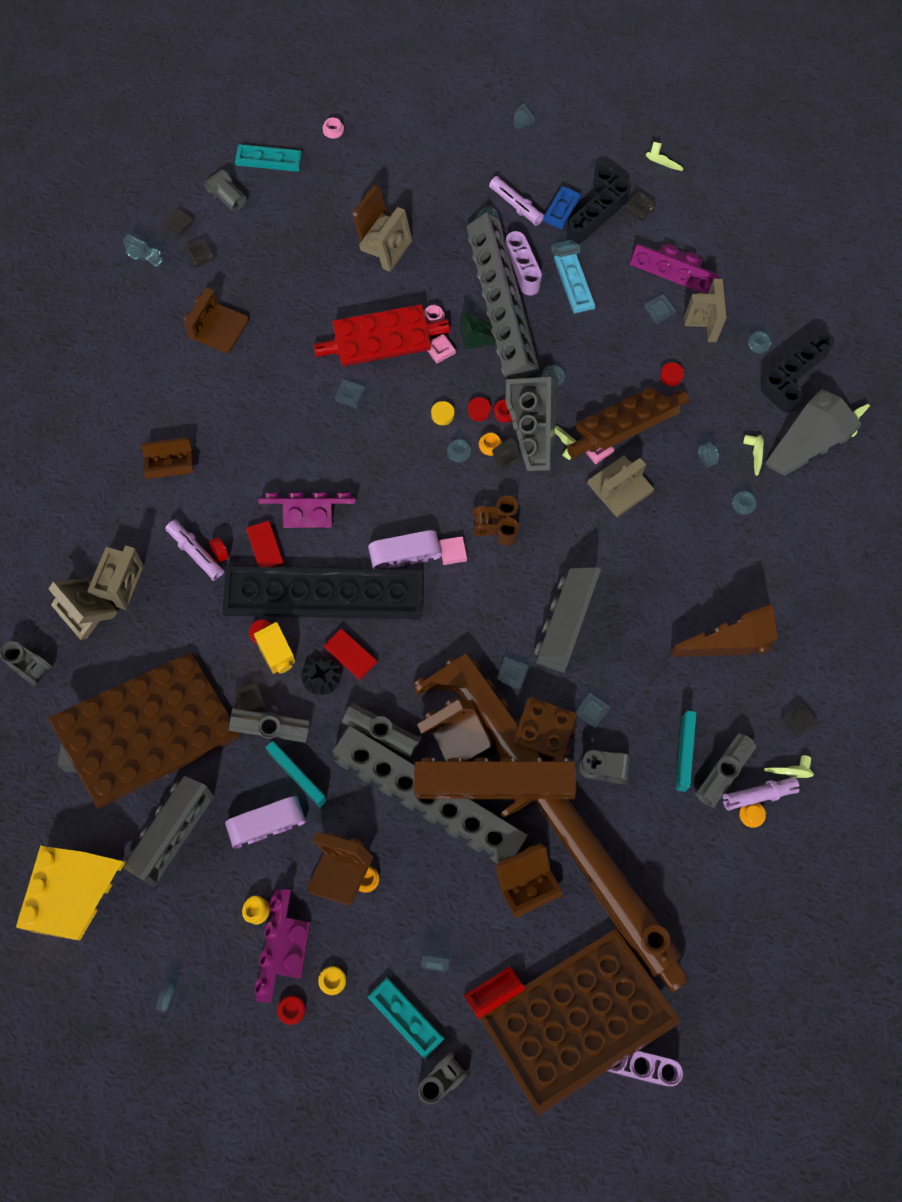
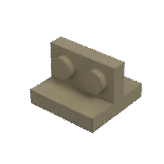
(388, 238)
(708, 310)
(621, 485)
(117, 576)
(78, 607)

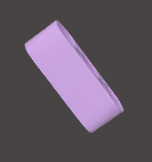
(523, 263)
(404, 549)
(265, 820)
(653, 1071)

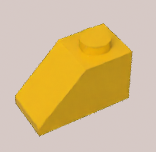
(274, 648)

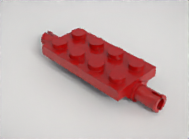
(381, 335)

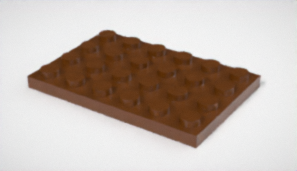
(143, 729)
(578, 1021)

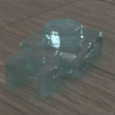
(138, 249)

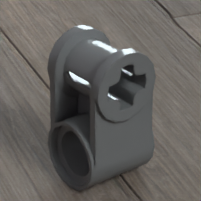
(27, 665)
(609, 766)
(443, 1078)

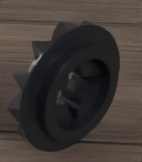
(316, 685)

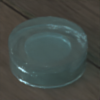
(708, 454)
(165, 997)

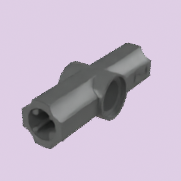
(367, 722)
(251, 723)
(718, 782)

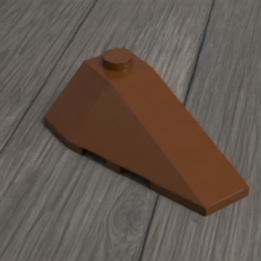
(747, 636)

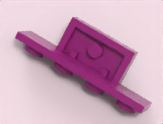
(674, 266)
(307, 511)
(283, 947)

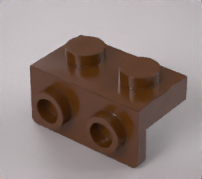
(167, 458)

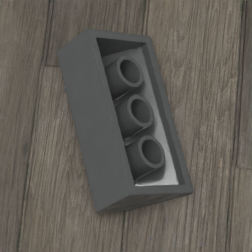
(567, 618)
(168, 831)

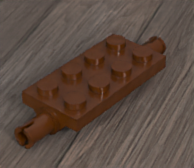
(625, 420)

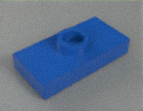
(562, 207)

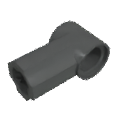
(223, 188)

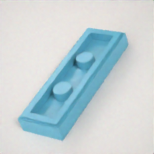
(574, 283)

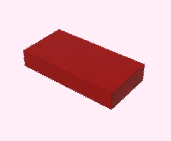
(264, 545)
(350, 654)
(494, 992)

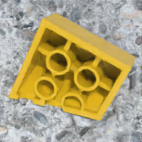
(65, 891)

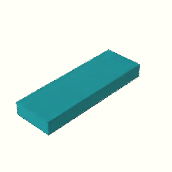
(268, 157)
(685, 753)
(296, 774)
(406, 1018)

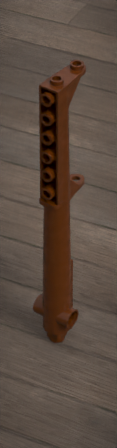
(605, 878)

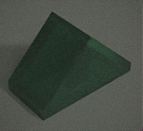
(475, 332)

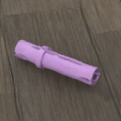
(533, 215)
(188, 542)
(769, 791)

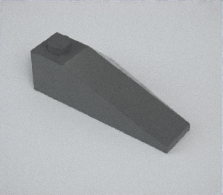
(534, 414)
(818, 427)

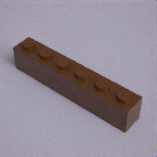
(494, 779)

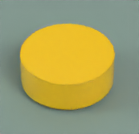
(442, 413)
(255, 910)
(332, 980)

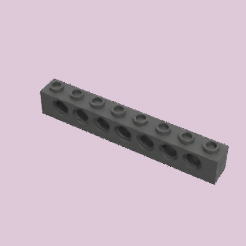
(502, 298)
(356, 742)

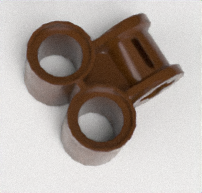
(497, 520)

